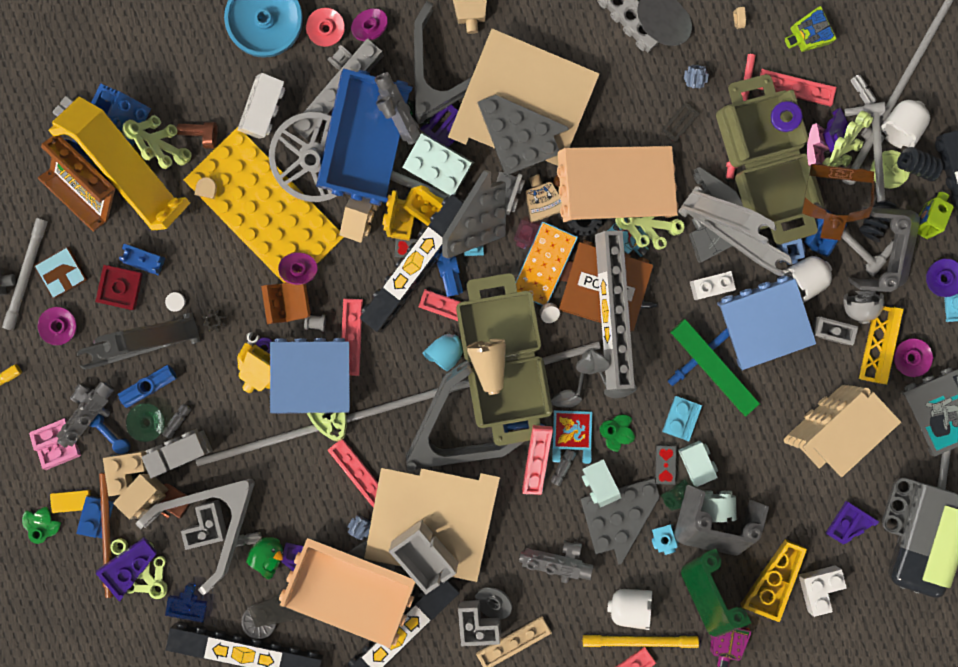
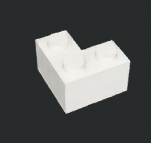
(817, 586)

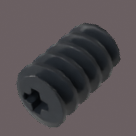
(920, 164)
(874, 224)

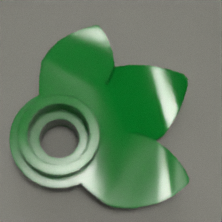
(620, 432)
(40, 522)

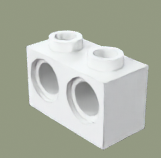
(712, 285)

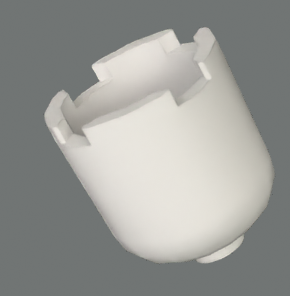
(906, 123)
(811, 275)
(631, 608)

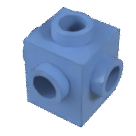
(797, 250)

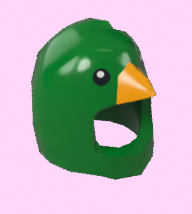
(265, 556)

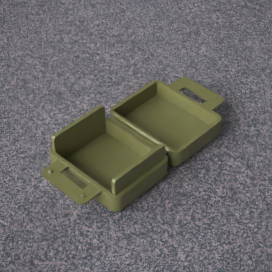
(774, 167)
(525, 378)

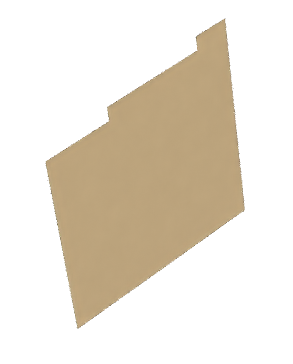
(529, 79)
(450, 505)

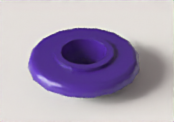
(783, 107)

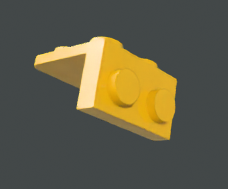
(398, 221)

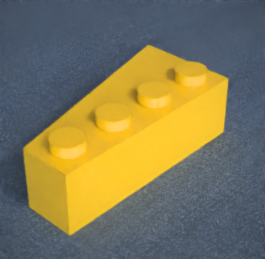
(775, 583)

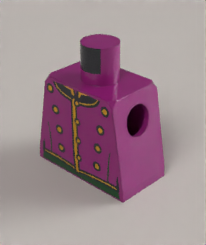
(730, 646)

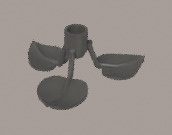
(589, 364)

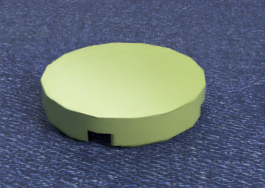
(893, 175)

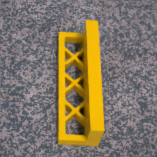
(887, 348)

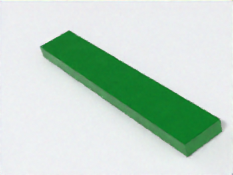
(714, 367)

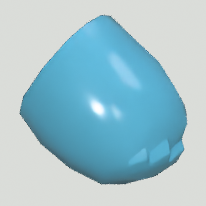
(445, 351)

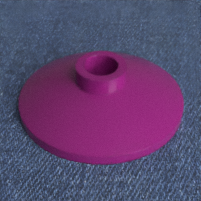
(369, 24)
(297, 268)
(47, 326)
(922, 357)

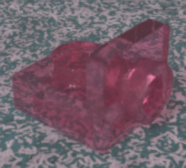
(525, 234)

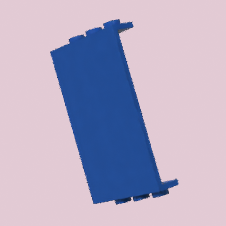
(359, 140)

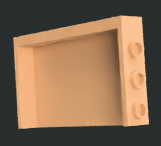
(617, 182)
(348, 593)

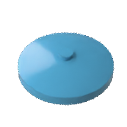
(263, 26)

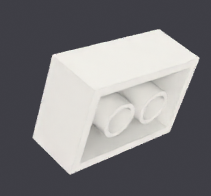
(261, 106)

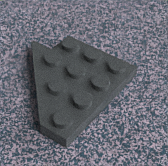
(519, 134)
(479, 218)
(620, 522)

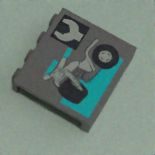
(936, 409)

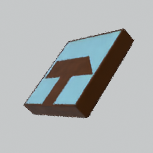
(60, 272)

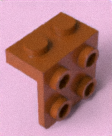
(285, 302)

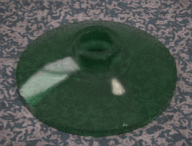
(136, 426)

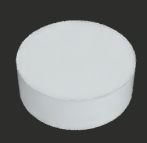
(175, 301)
(549, 313)

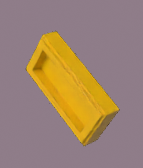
(68, 501)

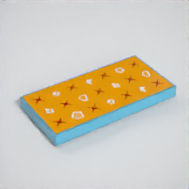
(545, 262)

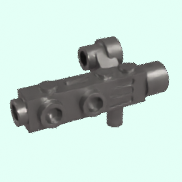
(393, 106)
(89, 406)
(557, 564)

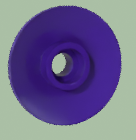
(936, 270)

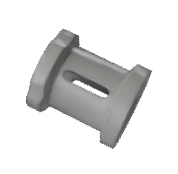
(340, 57)
(315, 322)

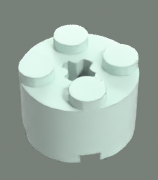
(720, 506)

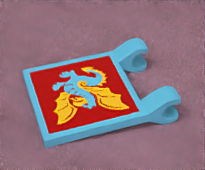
(572, 431)

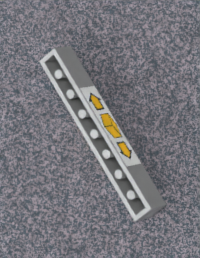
(614, 309)

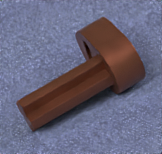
(207, 131)

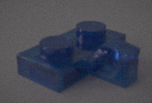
(186, 605)

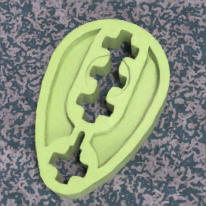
(325, 425)

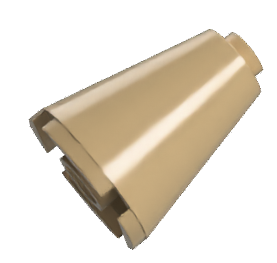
(489, 363)

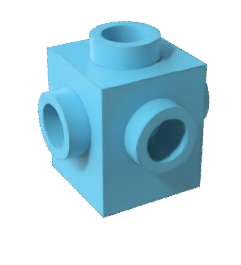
(658, 540)

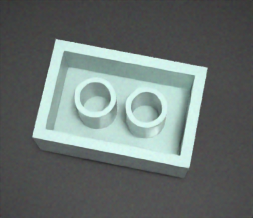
(438, 164)

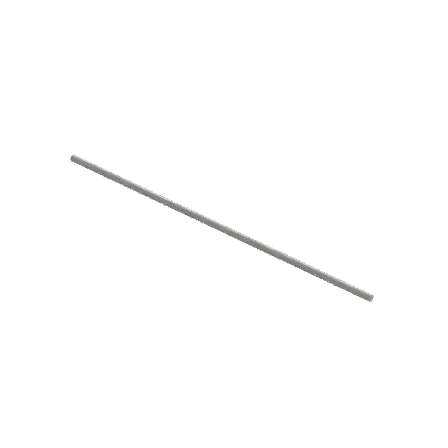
(372, 411)

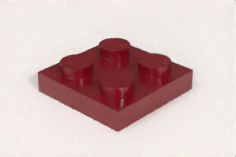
(119, 287)

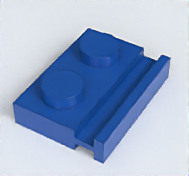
(90, 520)

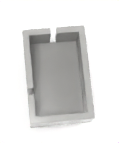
(176, 452)
(423, 557)

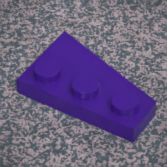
(126, 567)

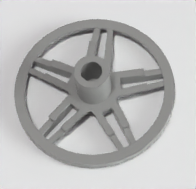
(309, 155)

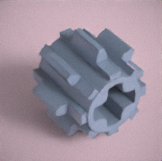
(696, 76)
(359, 527)

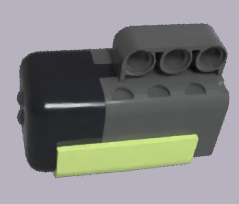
(927, 539)

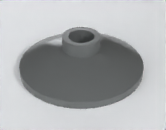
(494, 603)

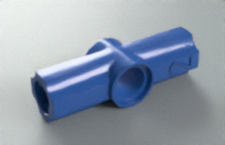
(449, 272)
(137, 391)

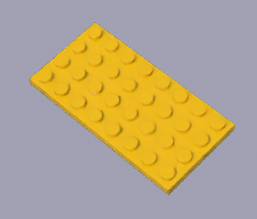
(259, 208)

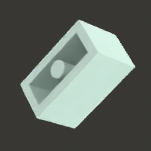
(698, 463)
(602, 484)

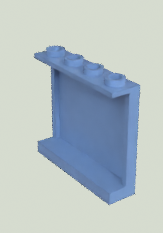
(767, 322)
(309, 376)

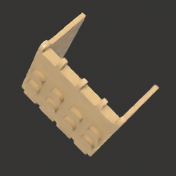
(843, 428)

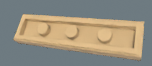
(514, 642)

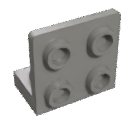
(513, 186)

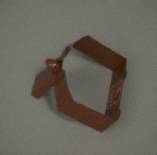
(834, 224)

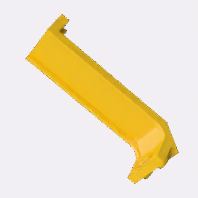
(119, 163)

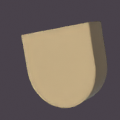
(739, 17)
(206, 188)

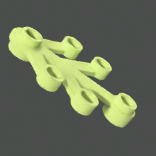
(134, 130)
(845, 144)
(647, 224)
(152, 582)

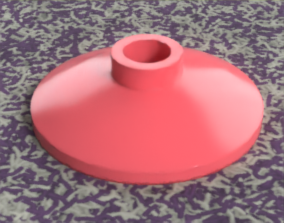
(321, 18)

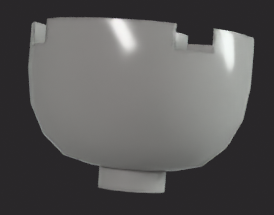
(867, 305)

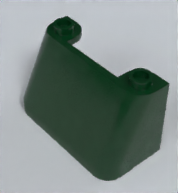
(707, 598)

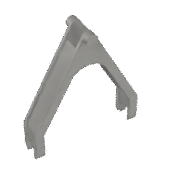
(736, 226)
(237, 497)

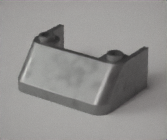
(905, 226)
(695, 526)

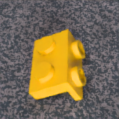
(422, 203)

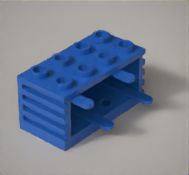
(119, 110)

